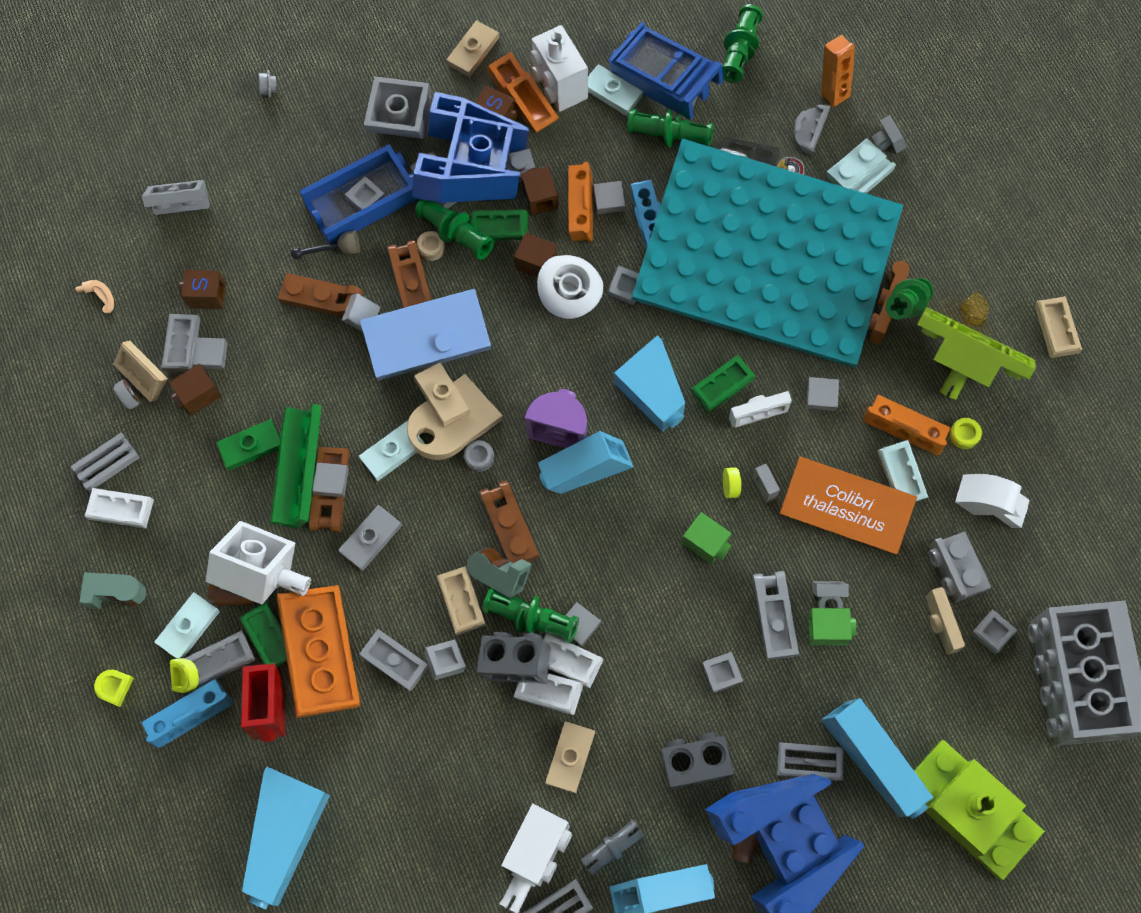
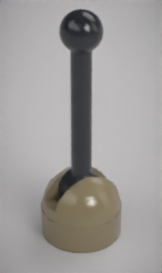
(347, 243)

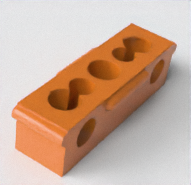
(837, 70)
(580, 202)
(907, 425)

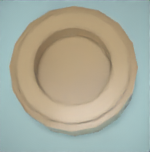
(430, 246)

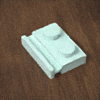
(861, 168)

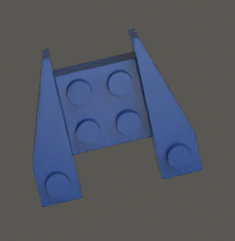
(476, 154)
(792, 838)

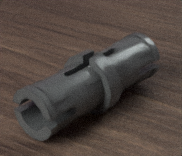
(612, 847)

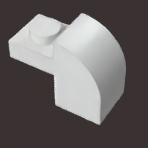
(993, 496)

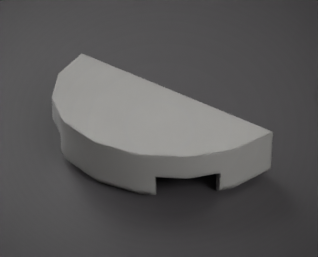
(809, 127)

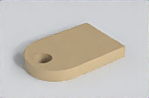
(458, 434)

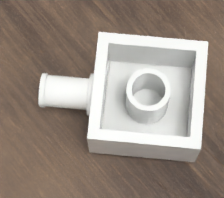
(559, 68)
(254, 564)
(533, 853)

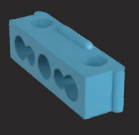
(645, 190)
(186, 713)

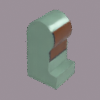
(498, 572)
(111, 587)

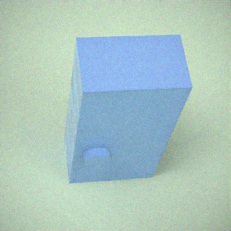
(425, 334)

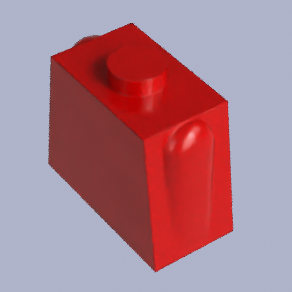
(263, 702)

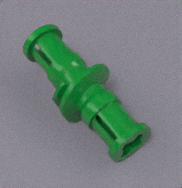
(741, 43)
(669, 128)
(455, 227)
(909, 298)
(530, 615)

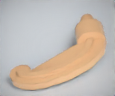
(102, 292)

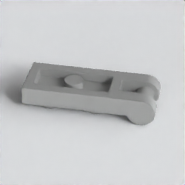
(775, 616)

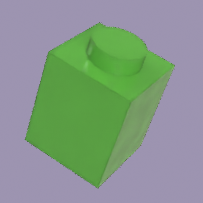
(707, 539)
(831, 626)

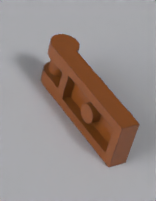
(409, 274)
(316, 294)
(880, 322)
(335, 521)
(509, 524)

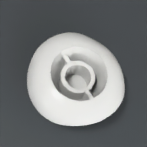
(569, 286)

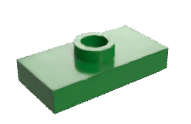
(501, 224)
(723, 384)
(249, 444)
(265, 634)

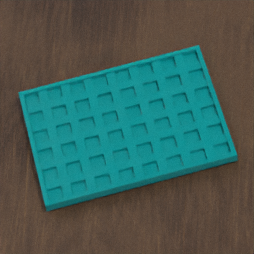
(768, 253)

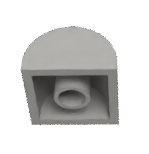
(398, 108)

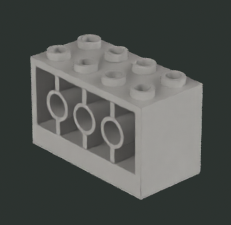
(1088, 672)

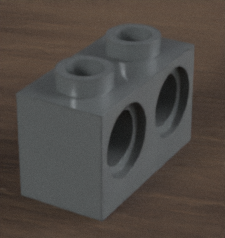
(512, 665)
(698, 771)

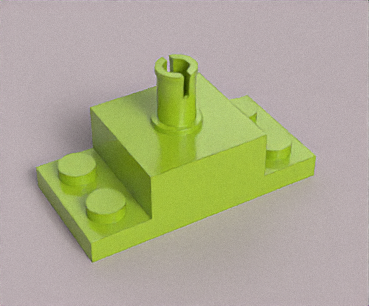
(971, 354)
(977, 810)

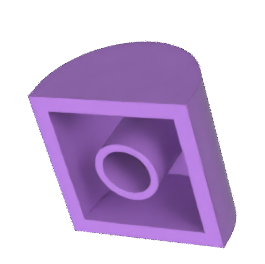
(556, 419)

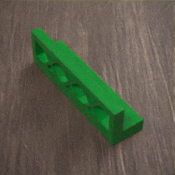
(295, 467)

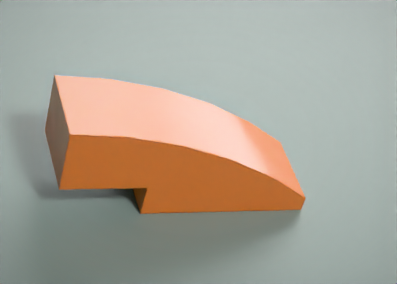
(529, 99)

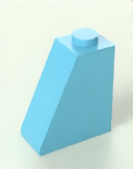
(652, 385)
(584, 463)
(663, 891)

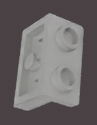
(176, 197)
(958, 566)

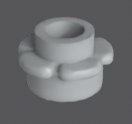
(266, 84)

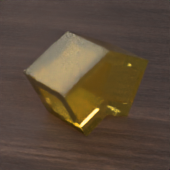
(975, 309)

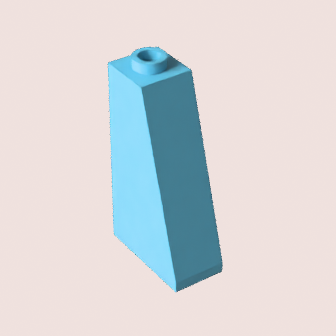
(878, 758)
(280, 834)

